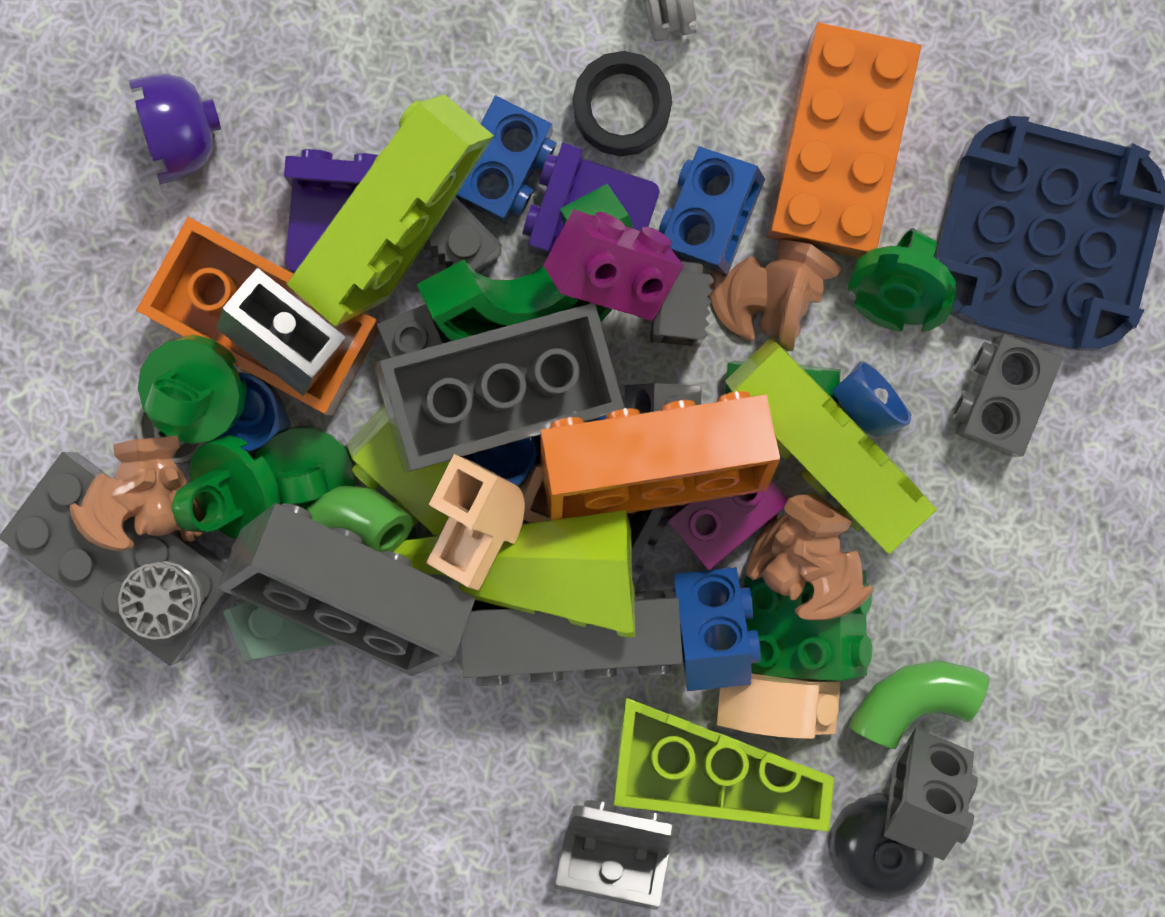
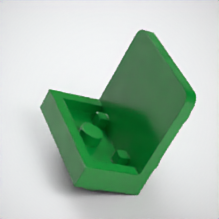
(804, 647)

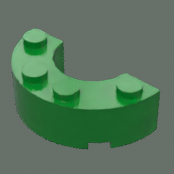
(472, 304)

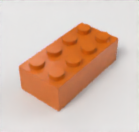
(844, 140)
(206, 272)
(659, 456)

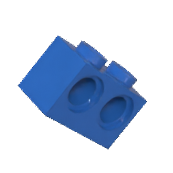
(513, 166)
(725, 213)
(712, 619)

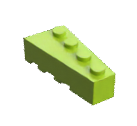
(391, 211)
(833, 448)
(380, 464)
(729, 780)

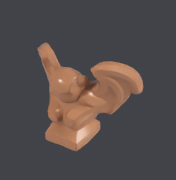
(778, 290)
(140, 489)
(807, 548)

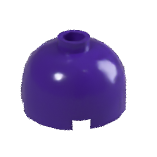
(175, 124)

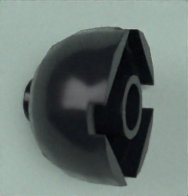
(868, 860)

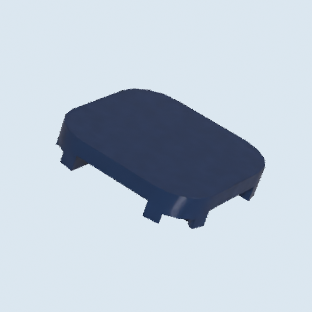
(1051, 234)

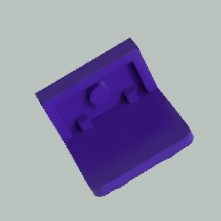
(573, 177)
(317, 195)

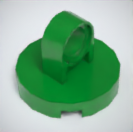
(903, 284)
(192, 389)
(307, 464)
(227, 487)

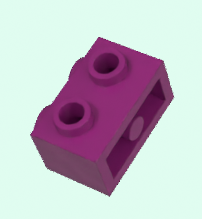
(613, 264)
(722, 524)

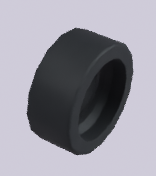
(629, 64)

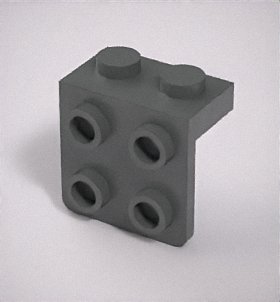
(615, 854)

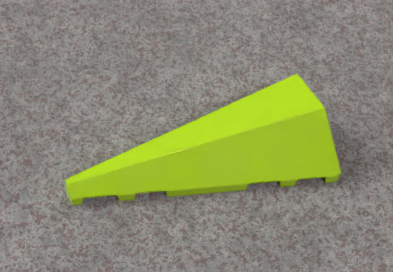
(558, 568)

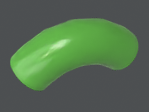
(365, 512)
(918, 692)

